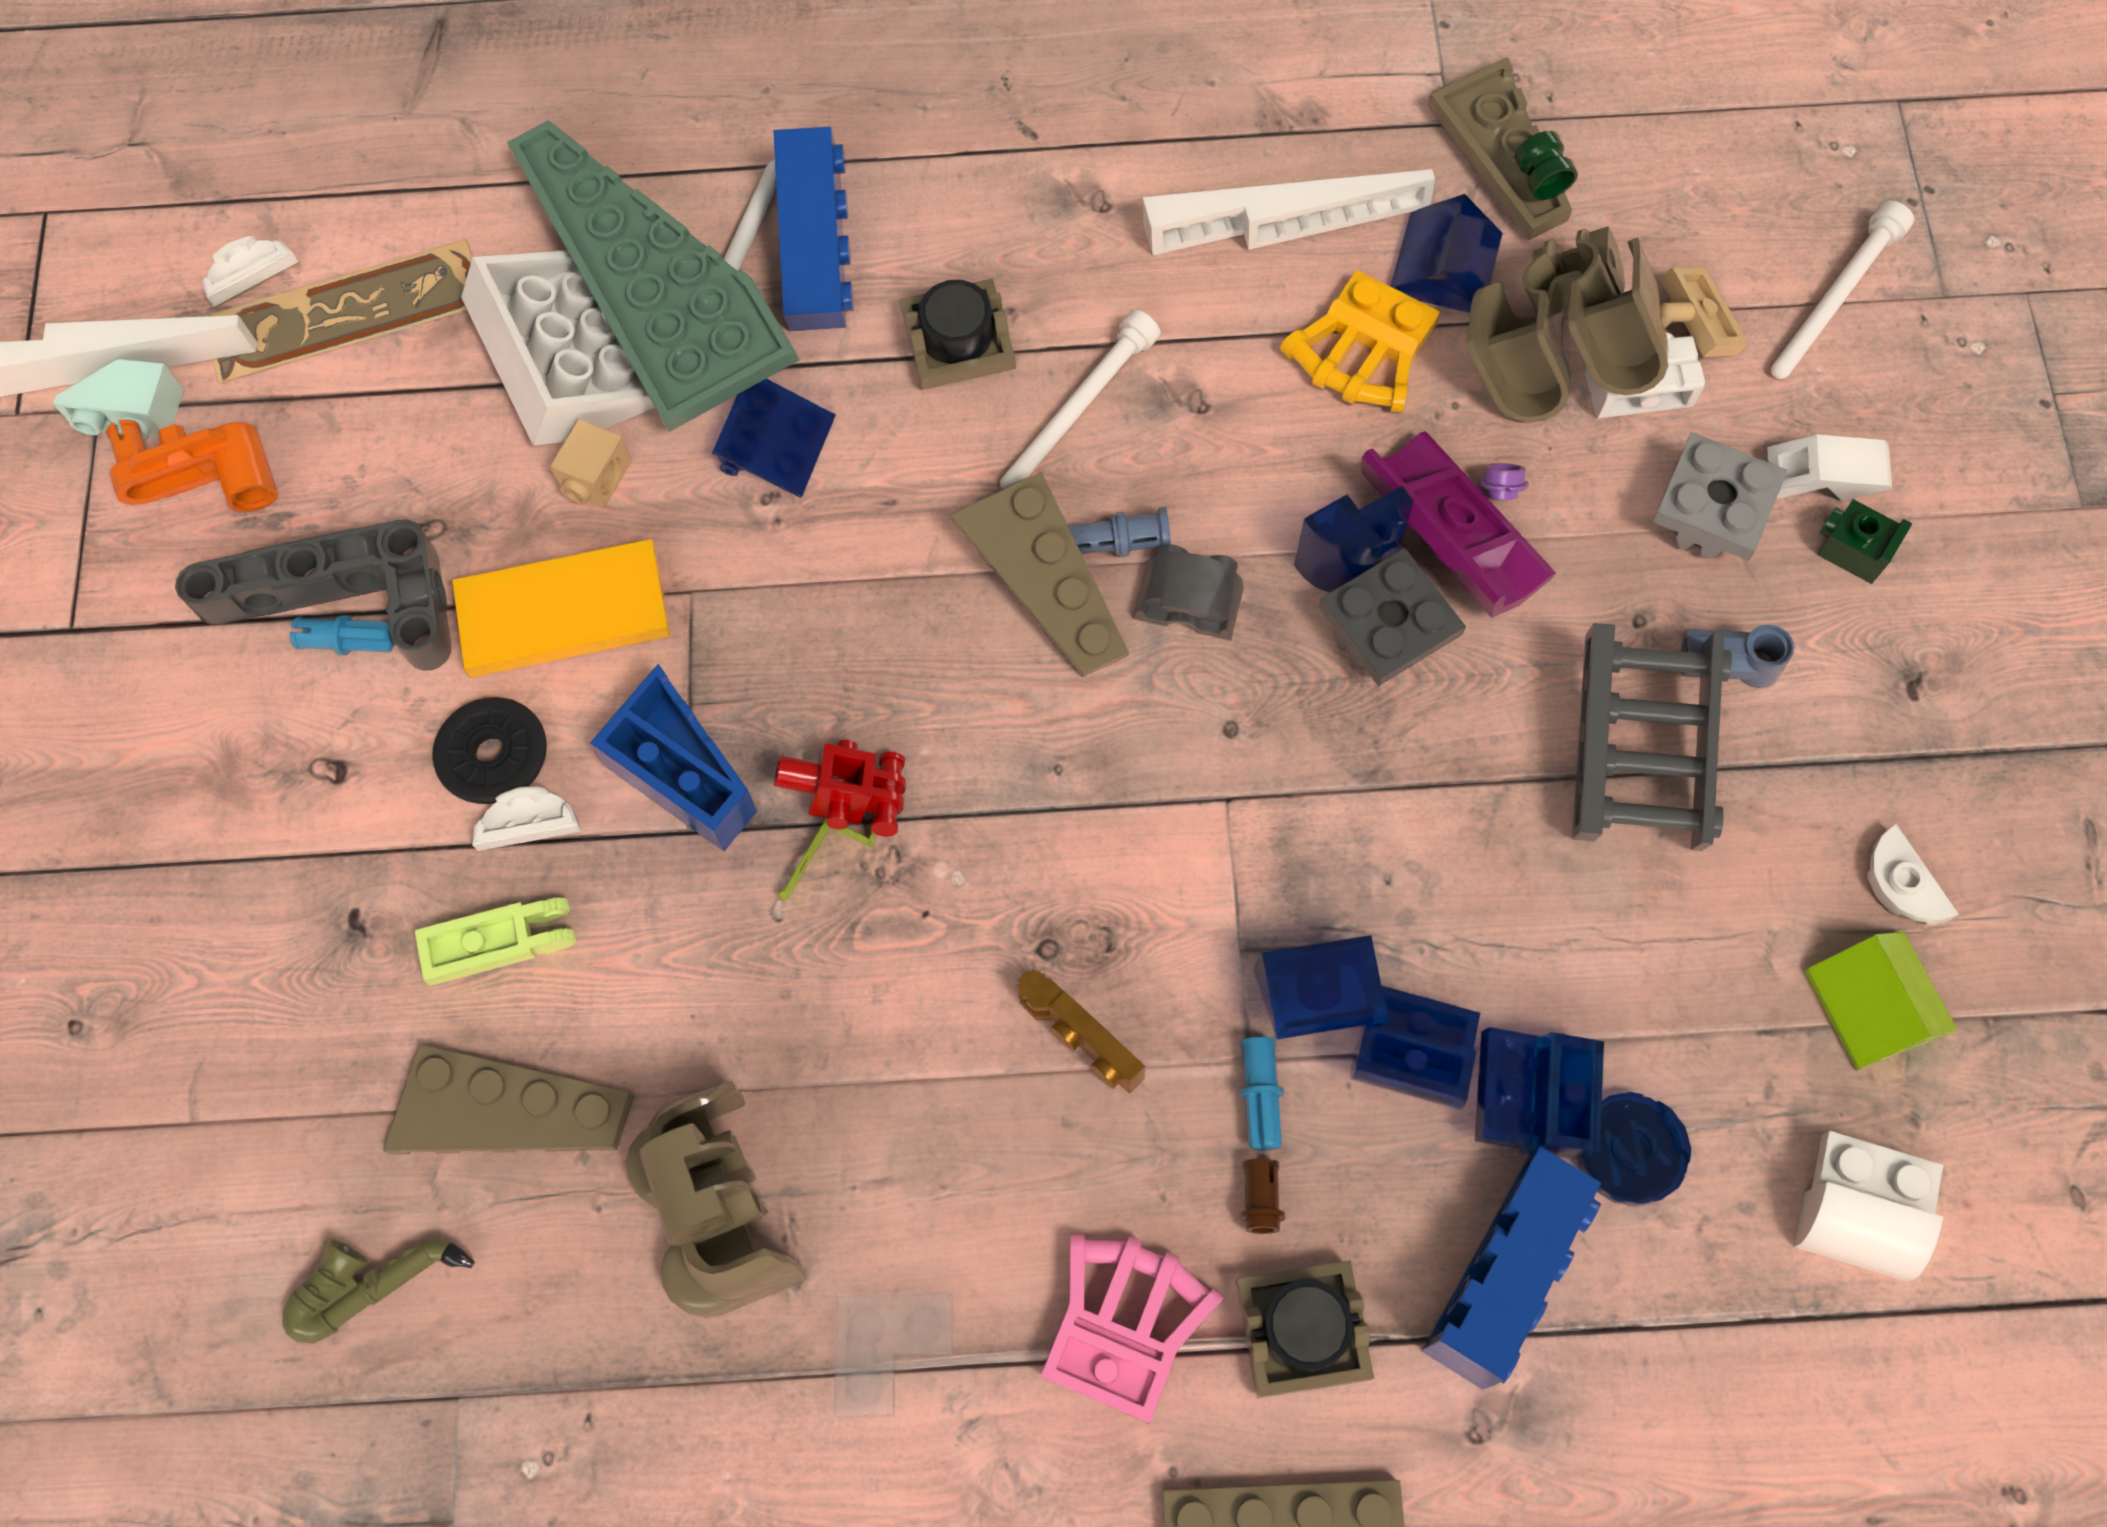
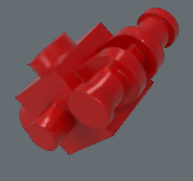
(848, 785)

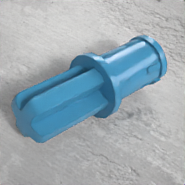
(341, 635)
(1261, 1093)

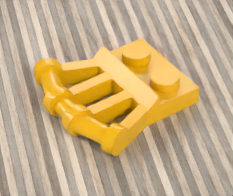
(1380, 320)

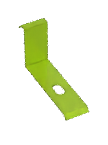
(785, 894)

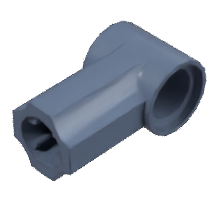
(1745, 663)

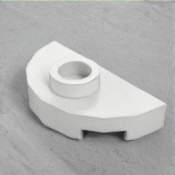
(244, 265)
(523, 817)
(1905, 882)

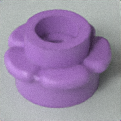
(1504, 480)

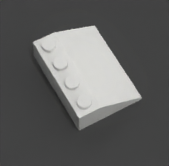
(551, 344)

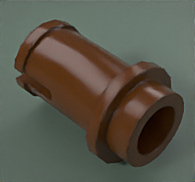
(1261, 1196)

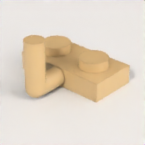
(1703, 310)

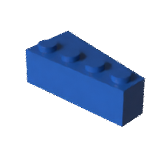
(812, 228)
(1513, 1270)

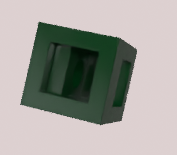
(1861, 540)

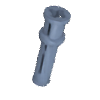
(1123, 533)

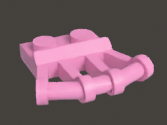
(1110, 1360)

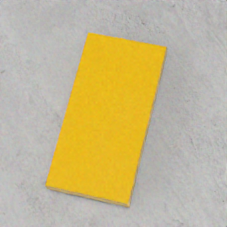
(560, 608)

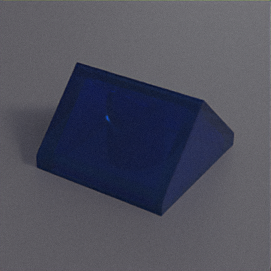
(1447, 253)
(1321, 987)

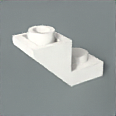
(1843, 464)

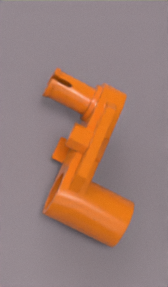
(186, 462)

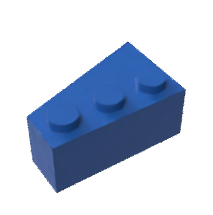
(674, 762)

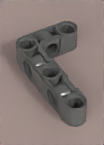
(345, 567)

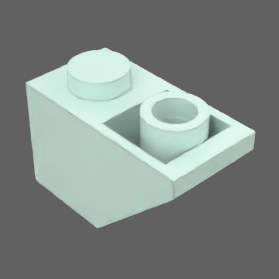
(122, 392)

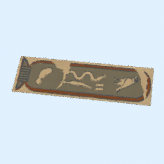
(349, 309)

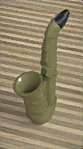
(334, 1295)

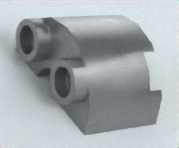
(1191, 591)

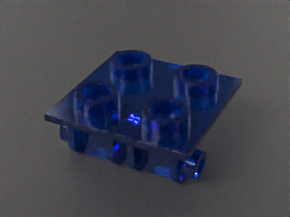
(773, 436)

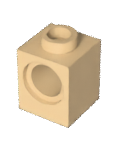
(590, 464)

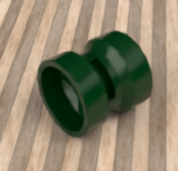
(1544, 163)

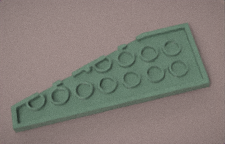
(673, 303)

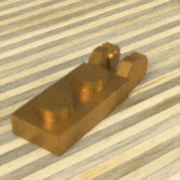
(1077, 1028)

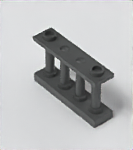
(1599, 759)

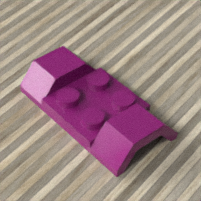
(1461, 524)

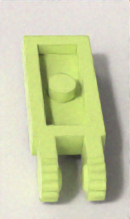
(490, 940)

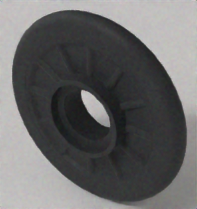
(468, 728)

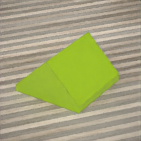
(1880, 999)

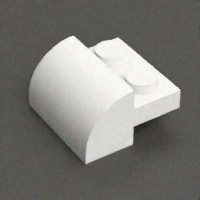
(1871, 1207)

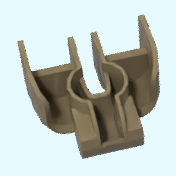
(1612, 328)
(705, 1206)

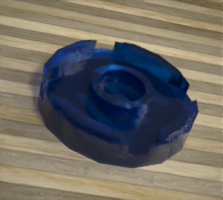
(1640, 1150)

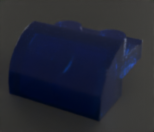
(1348, 541)
(1420, 1050)
(1540, 1092)

